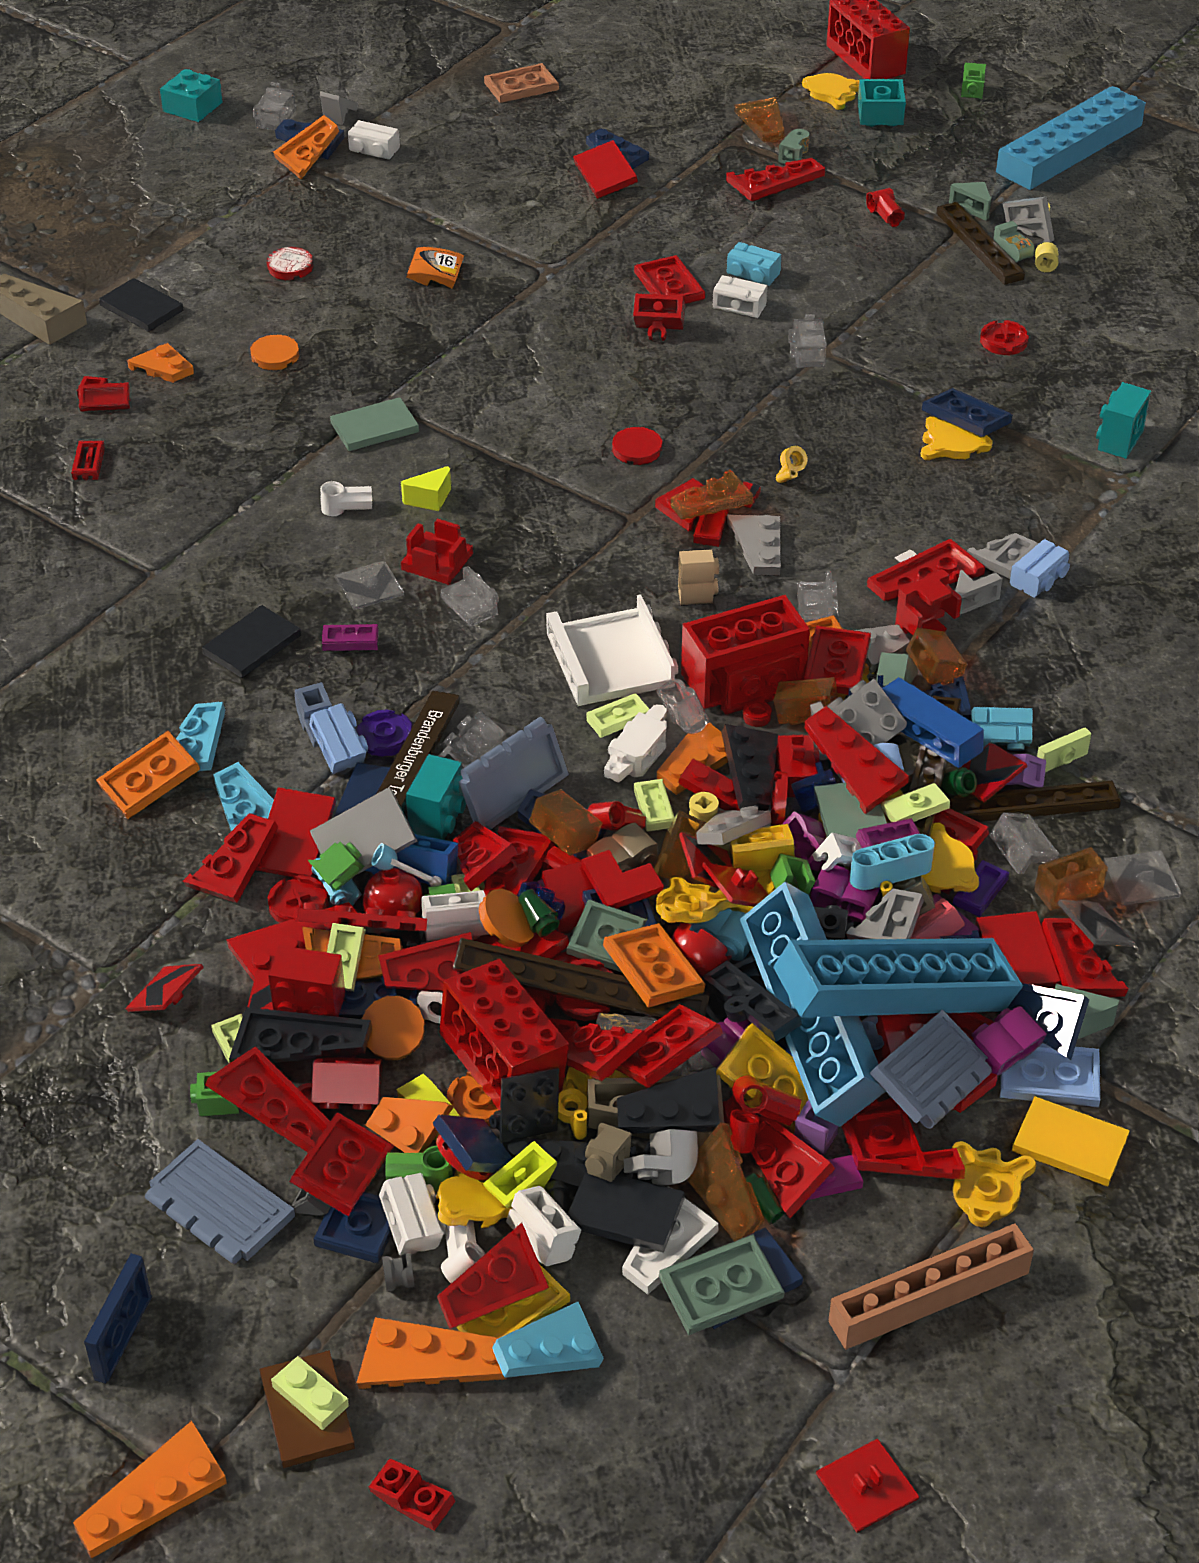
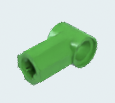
(429, 1163)

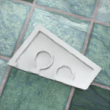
(689, 1233)

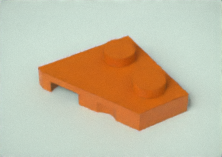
(162, 363)
(407, 1122)

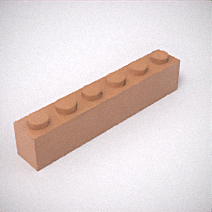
(930, 1286)

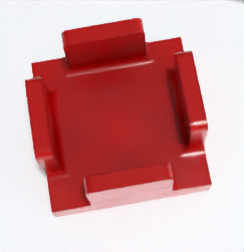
(437, 554)
(927, 601)

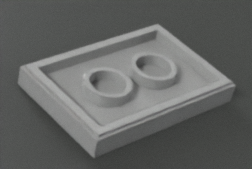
(367, 826)

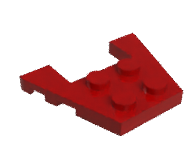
(886, 1143)

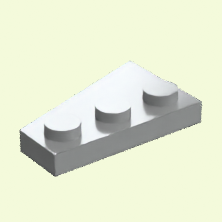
(759, 540)
(732, 824)

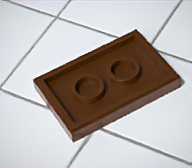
(296, 1435)

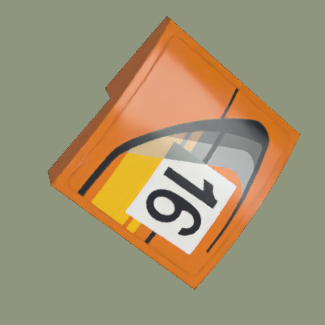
(435, 265)

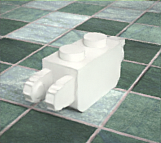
(637, 745)

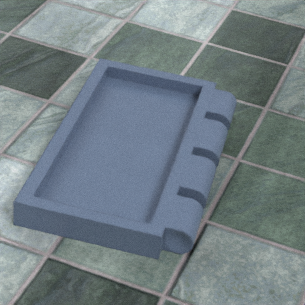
(508, 772)
(932, 1070)
(218, 1203)

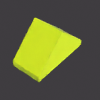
(428, 489)
(526, 1170)

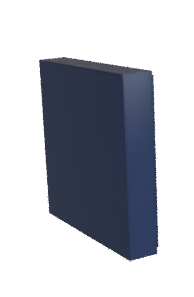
(472, 1143)
(360, 1234)

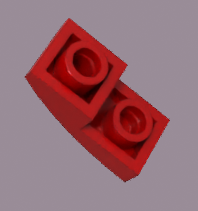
(410, 1495)

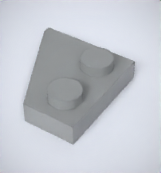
(1031, 217)
(1003, 553)
(887, 640)
(891, 918)

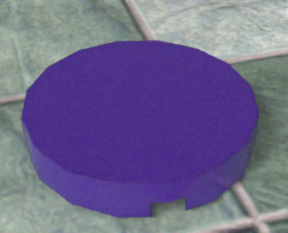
(384, 732)

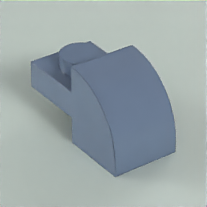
(310, 700)

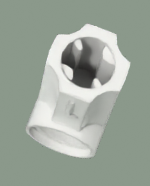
(338, 498)
(461, 1250)

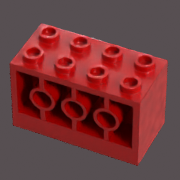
(868, 38)
(737, 637)
(498, 1028)

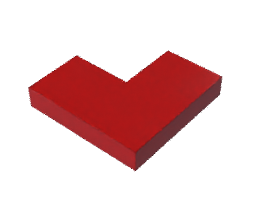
(619, 887)

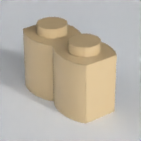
(696, 577)

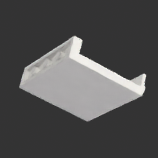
(612, 654)

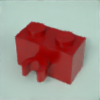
(659, 313)
(797, 757)

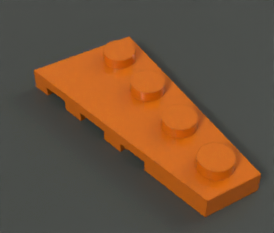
(427, 1354)
(157, 1488)

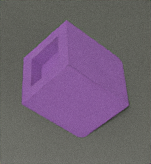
(1033, 775)
(814, 1130)

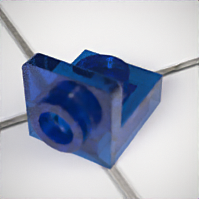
(805, 788)

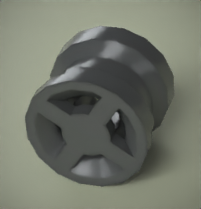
(398, 1272)

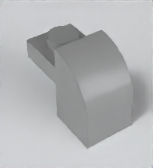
(670, 1158)

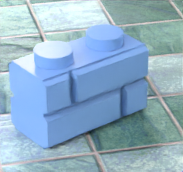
(1040, 568)
(338, 737)

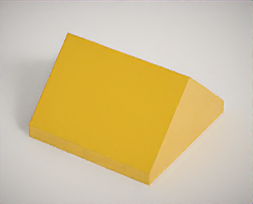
(762, 847)

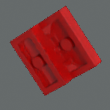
(569, 884)

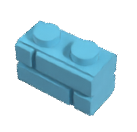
(754, 263)
(1005, 726)

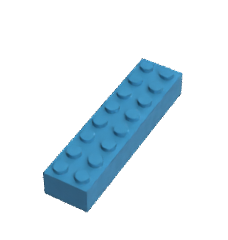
(1070, 137)
(896, 976)
(828, 1051)

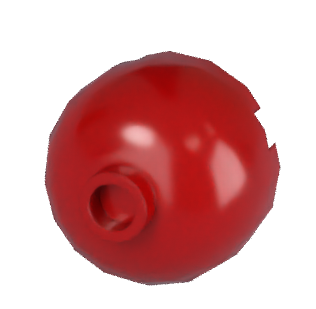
(393, 891)
(700, 948)

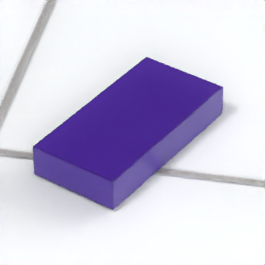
(990, 883)

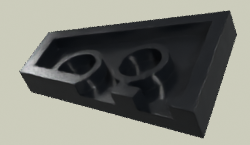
(677, 1104)

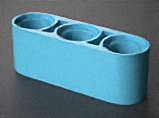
(892, 861)

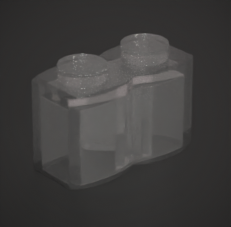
(683, 706)

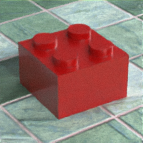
(307, 981)

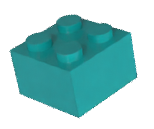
(191, 95)
(881, 102)
(1123, 419)
(435, 797)

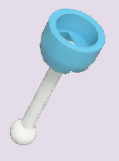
(386, 858)

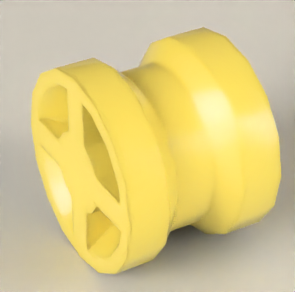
(1048, 251)
(703, 806)

